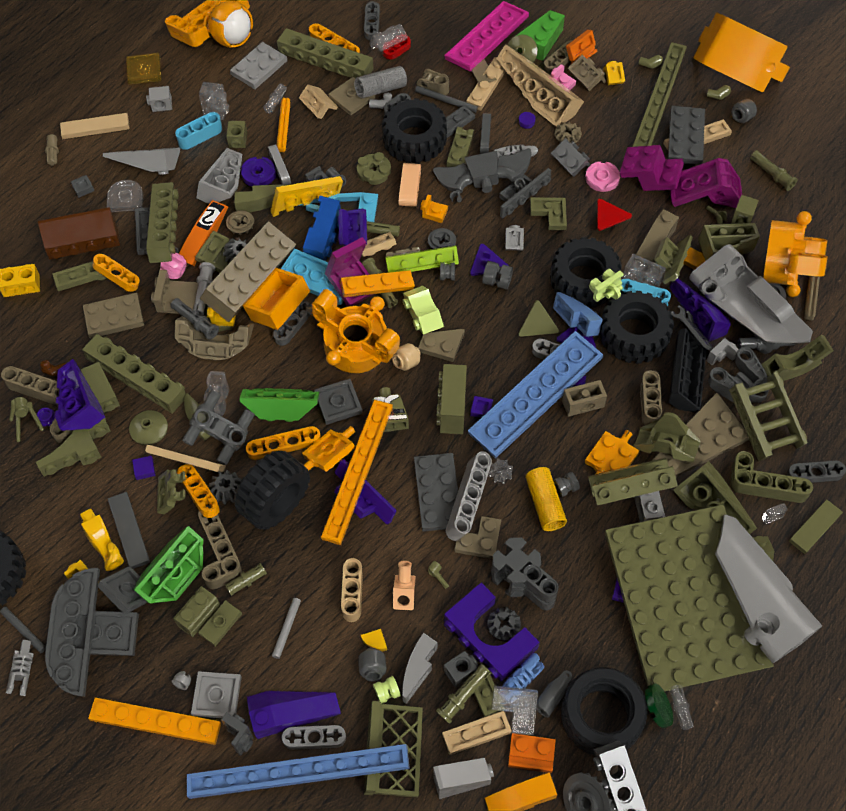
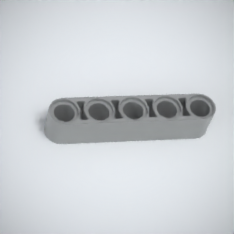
(468, 496)

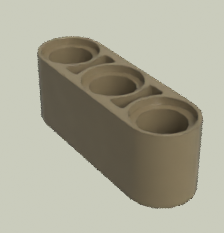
(653, 391)

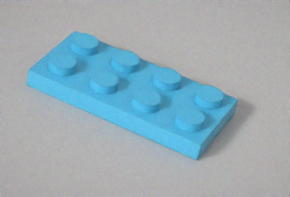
(312, 271)

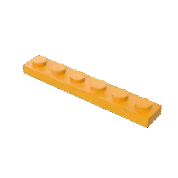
(155, 721)

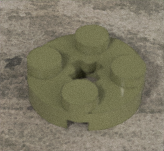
(373, 160)

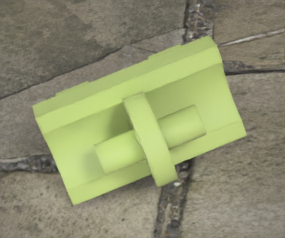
(609, 287)

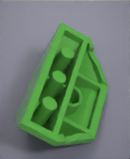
(279, 403)
(172, 568)

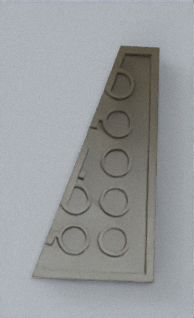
(716, 430)

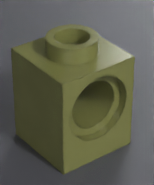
(237, 134)

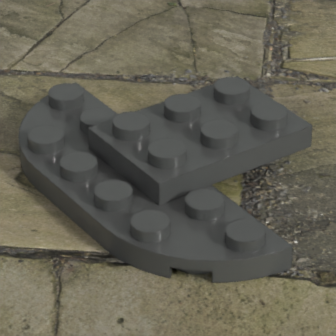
(81, 631)

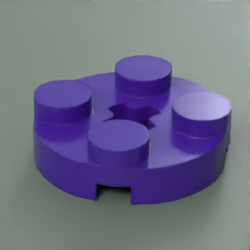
(253, 164)

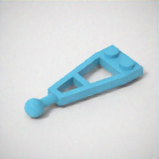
(366, 201)

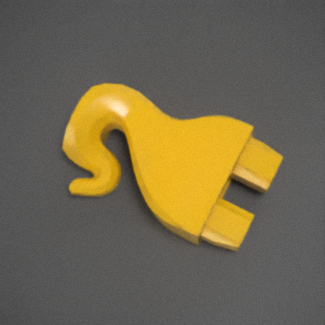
(99, 538)

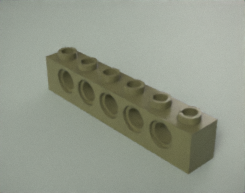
(324, 54)
(162, 222)
(168, 399)

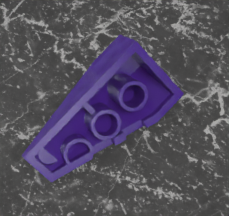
(76, 401)

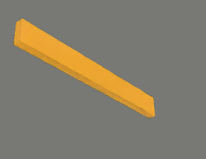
(357, 472)

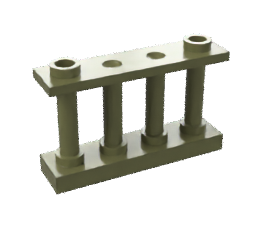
(756, 430)
(632, 481)

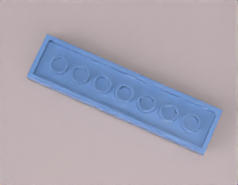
(535, 394)

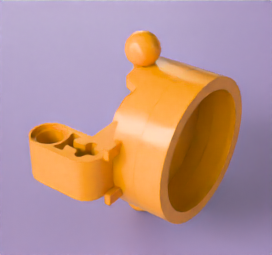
(793, 254)
(354, 355)

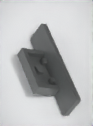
(514, 197)

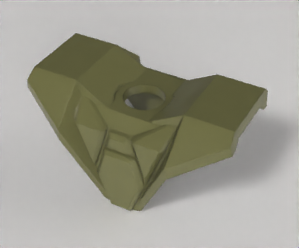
(671, 427)

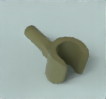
(720, 215)
(434, 570)

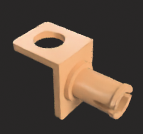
(404, 585)

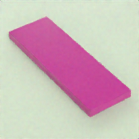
(486, 36)

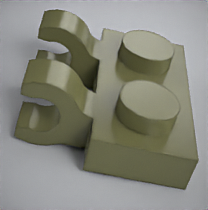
(167, 492)

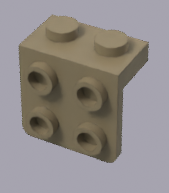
(169, 290)

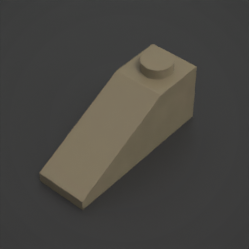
(663, 227)

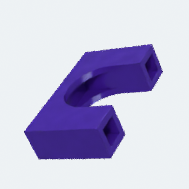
(499, 659)

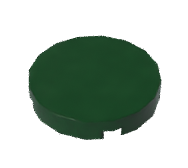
(659, 704)

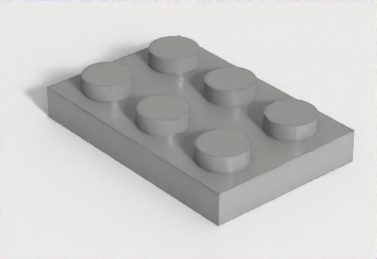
(258, 65)

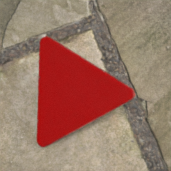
(610, 215)

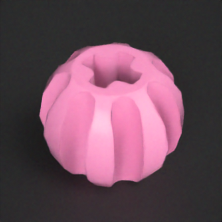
(175, 267)

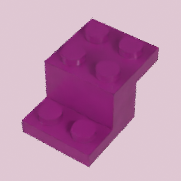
(651, 168)

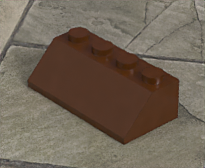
(79, 233)

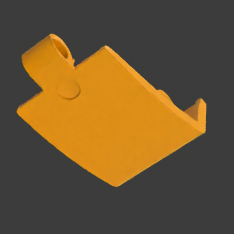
(741, 53)

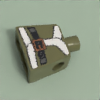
(398, 418)

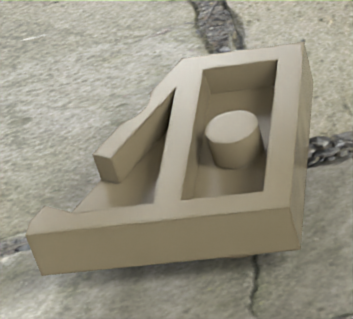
(442, 344)

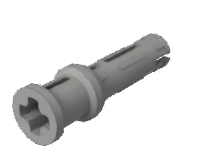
(203, 281)

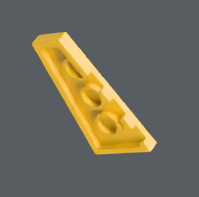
(304, 193)

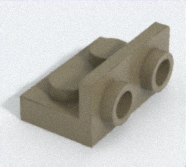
(586, 73)

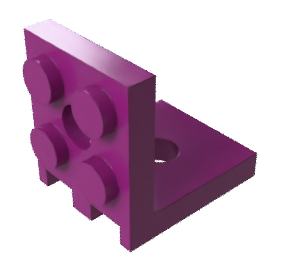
(346, 263)

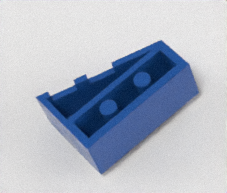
(324, 230)

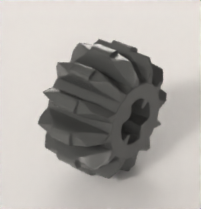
(232, 248)
(225, 480)

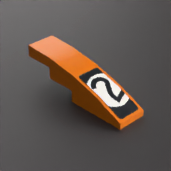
(207, 222)

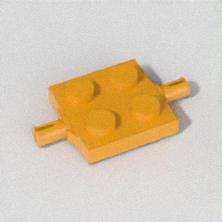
(329, 449)
(612, 453)

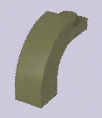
(799, 362)

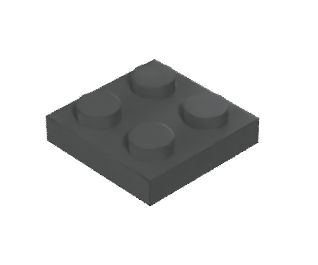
(338, 401)
(120, 590)

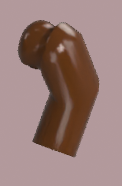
(50, 369)

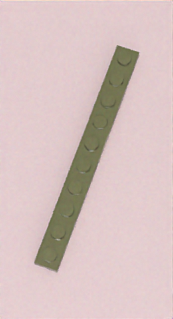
(660, 95)

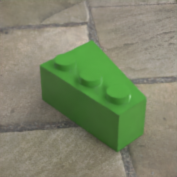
(545, 32)

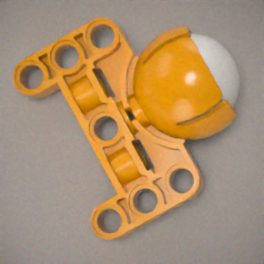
(225, 19)

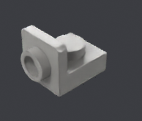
(514, 238)
(723, 349)

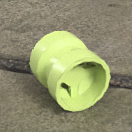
(386, 690)

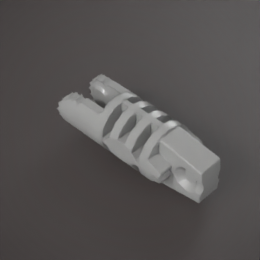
(510, 150)
(20, 668)

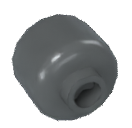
(744, 111)
(372, 664)

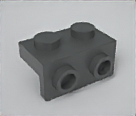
(570, 158)
(242, 733)

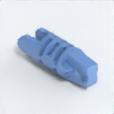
(525, 673)

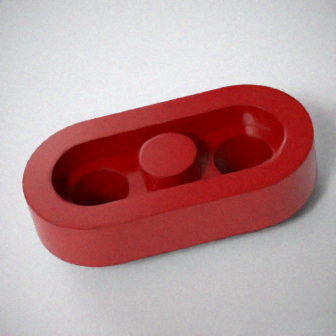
(398, 49)

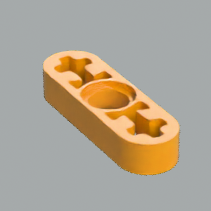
(112, 265)

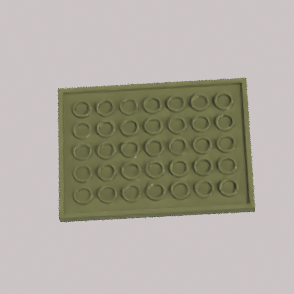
(681, 600)

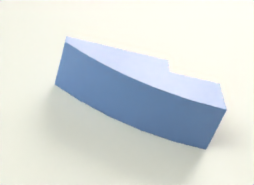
(577, 314)

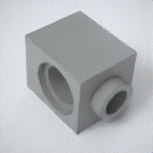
(159, 98)

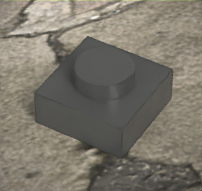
(82, 186)

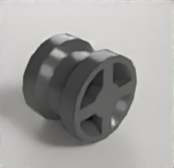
(447, 271)

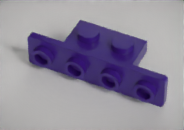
(369, 499)

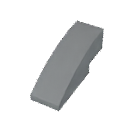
(418, 666)

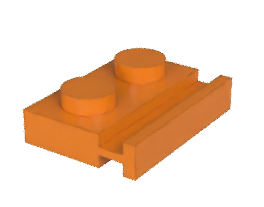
(582, 45)
(531, 753)

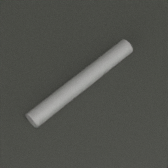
(286, 628)

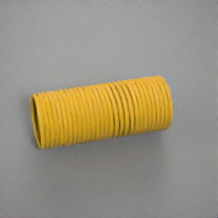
(546, 497)

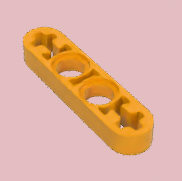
(336, 39)
(282, 439)
(198, 490)

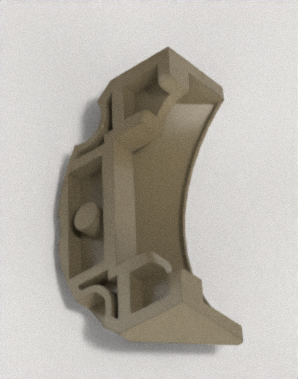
(219, 347)

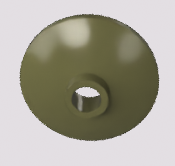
(527, 44)
(148, 434)

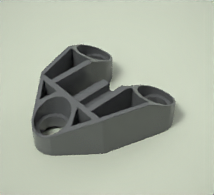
(751, 375)

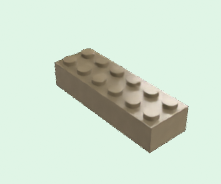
(247, 271)

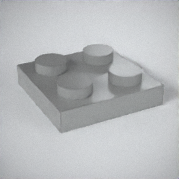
(216, 694)

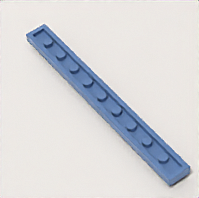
(297, 771)

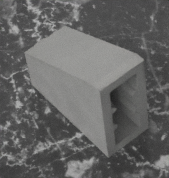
(461, 777)

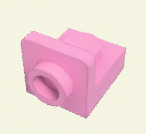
(564, 79)

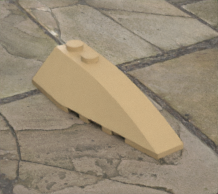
(542, 90)

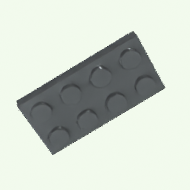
(686, 134)
(436, 489)

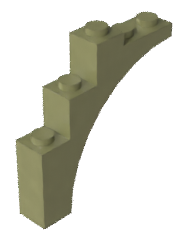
(80, 443)

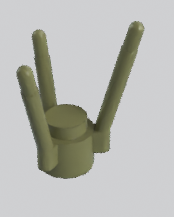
(20, 408)

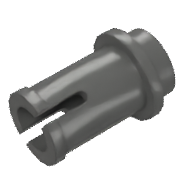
(331, 172)

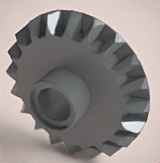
(585, 794)

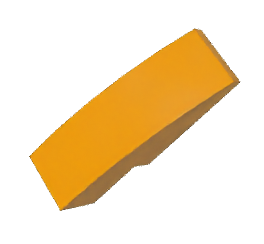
(523, 795)

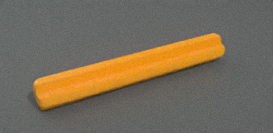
(283, 124)

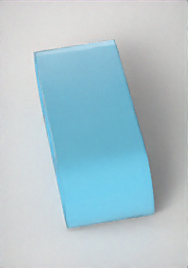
(198, 130)

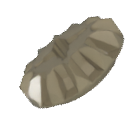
(575, 132)
(239, 216)

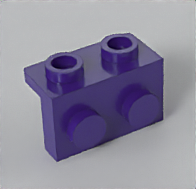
(352, 226)

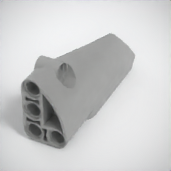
(749, 298)
(764, 593)

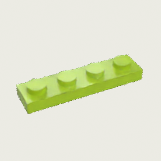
(422, 259)

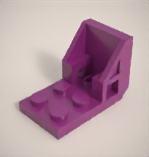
(711, 178)

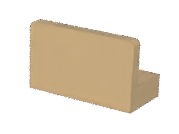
(317, 100)

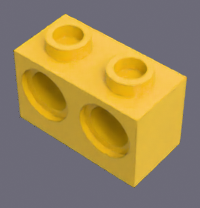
(19, 280)

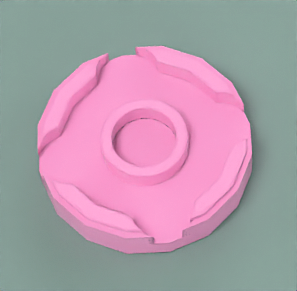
(602, 176)

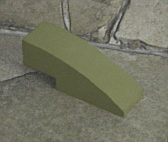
(257, 199)

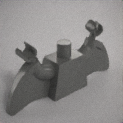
(484, 171)

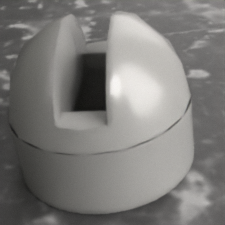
(181, 681)

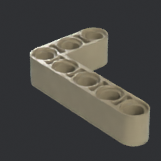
(35, 389)

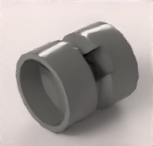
(491, 274)

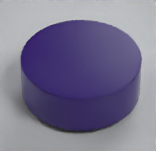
(527, 120)

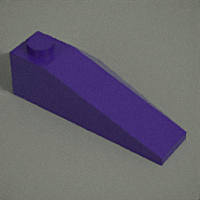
(705, 315)
(278, 710)

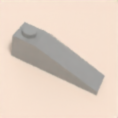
(151, 160)
(221, 179)

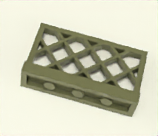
(374, 740)

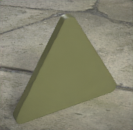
(538, 322)

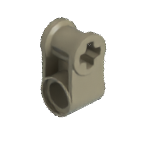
(434, 81)

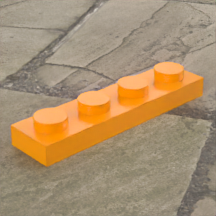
(376, 283)

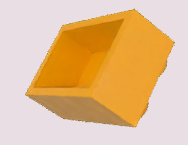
(276, 298)

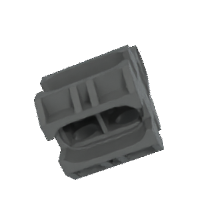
(524, 574)

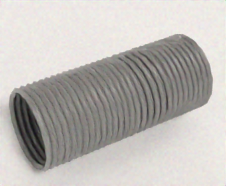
(380, 82)

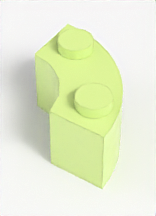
(422, 309)

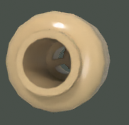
(406, 357)

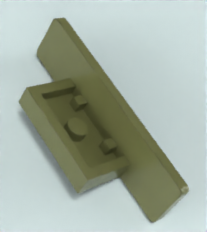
(672, 257)

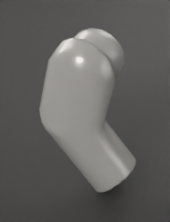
(380, 103)

